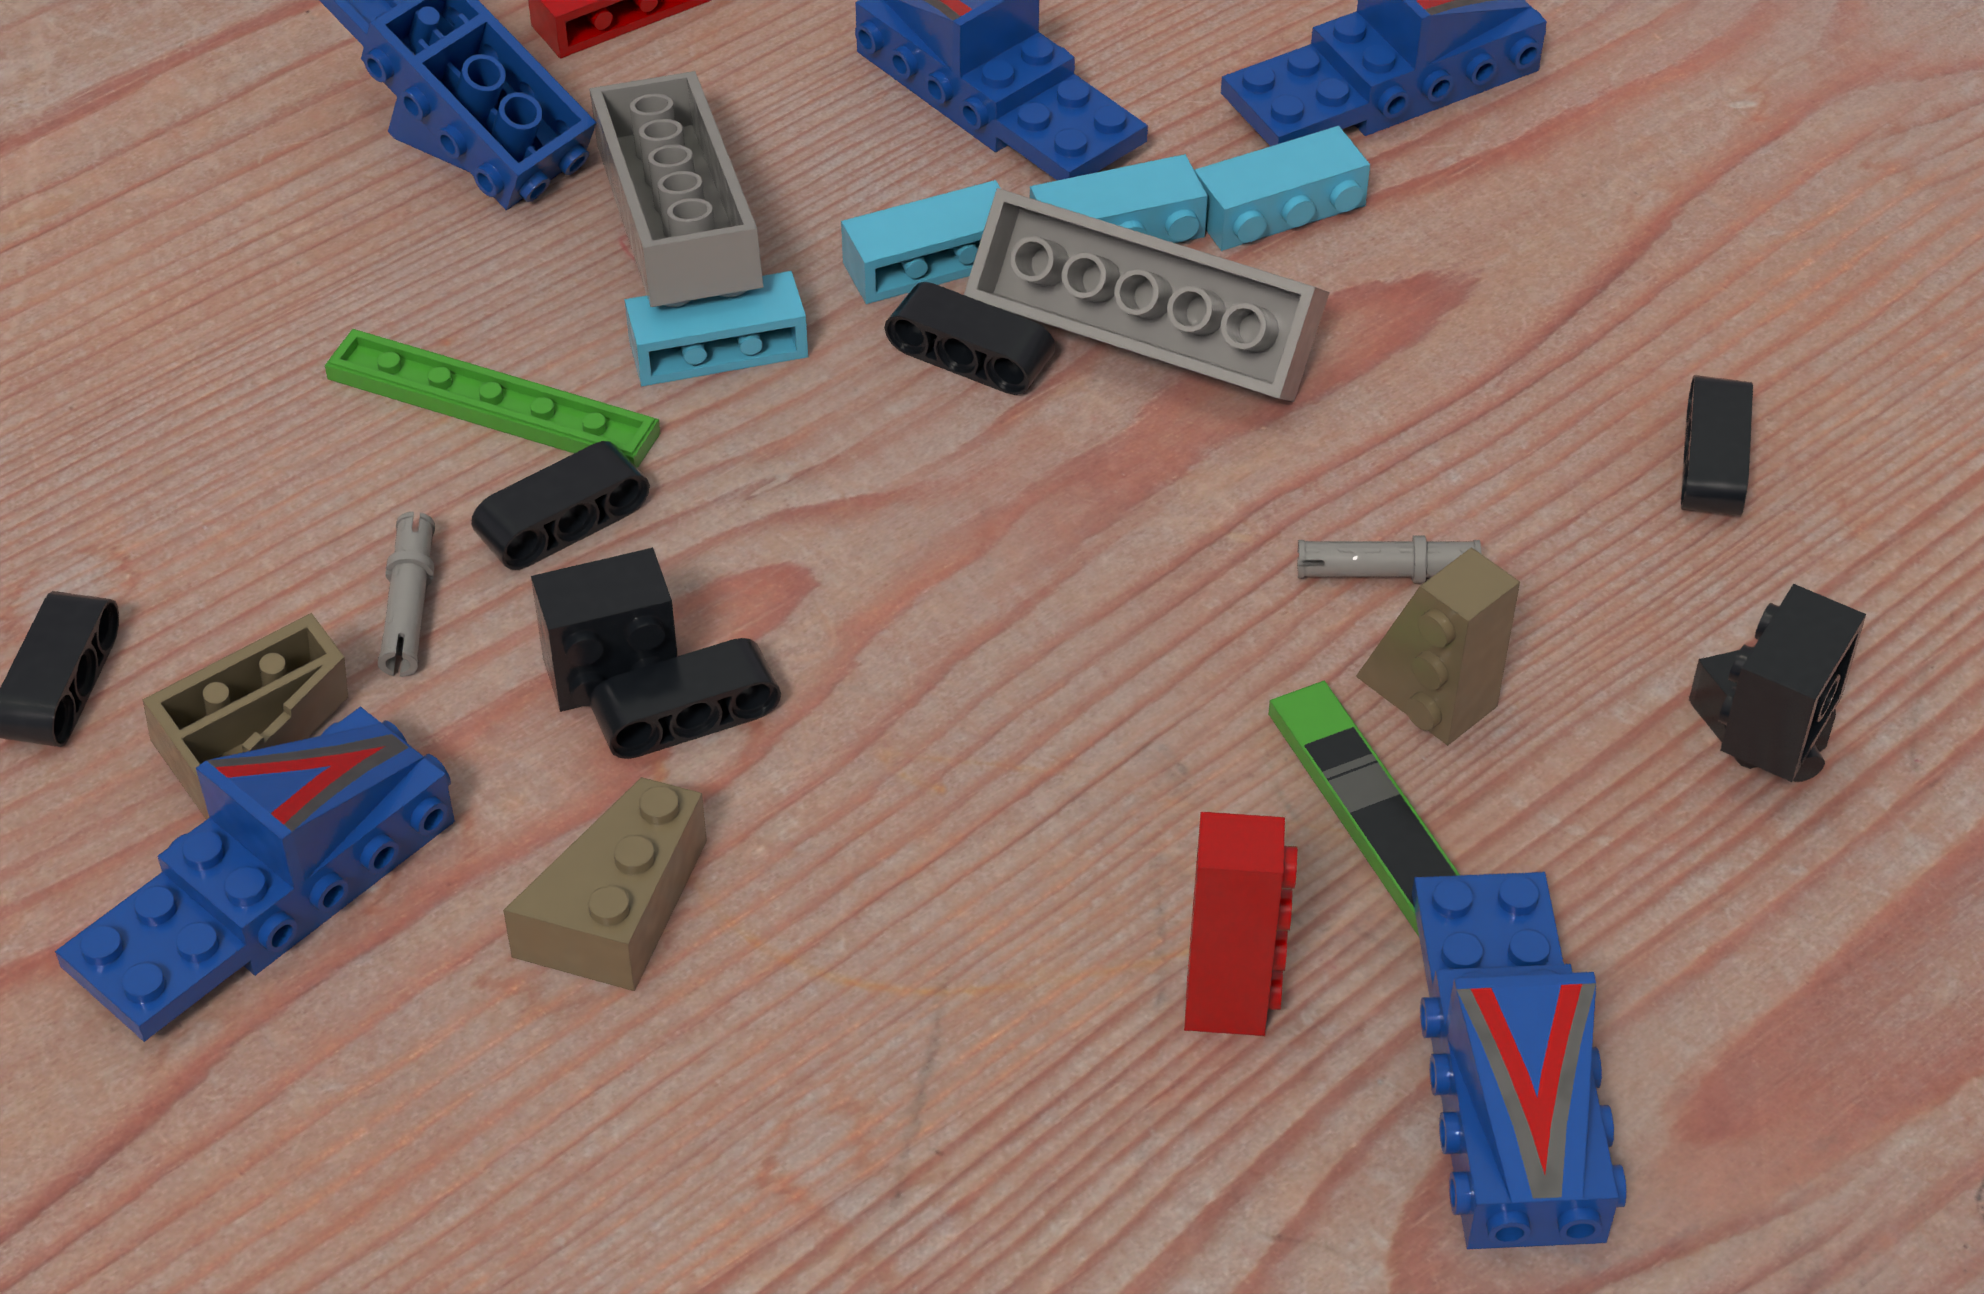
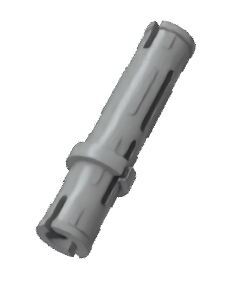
(1379, 558)
(409, 574)

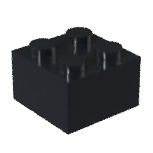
(602, 622)
(1789, 681)

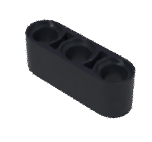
(970, 338)
(1717, 445)
(560, 505)
(57, 668)
(684, 698)

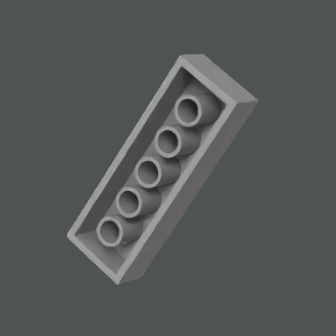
(676, 190)
(1146, 295)

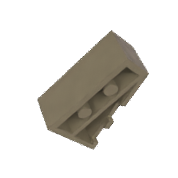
(1448, 647)
(248, 701)
(612, 888)

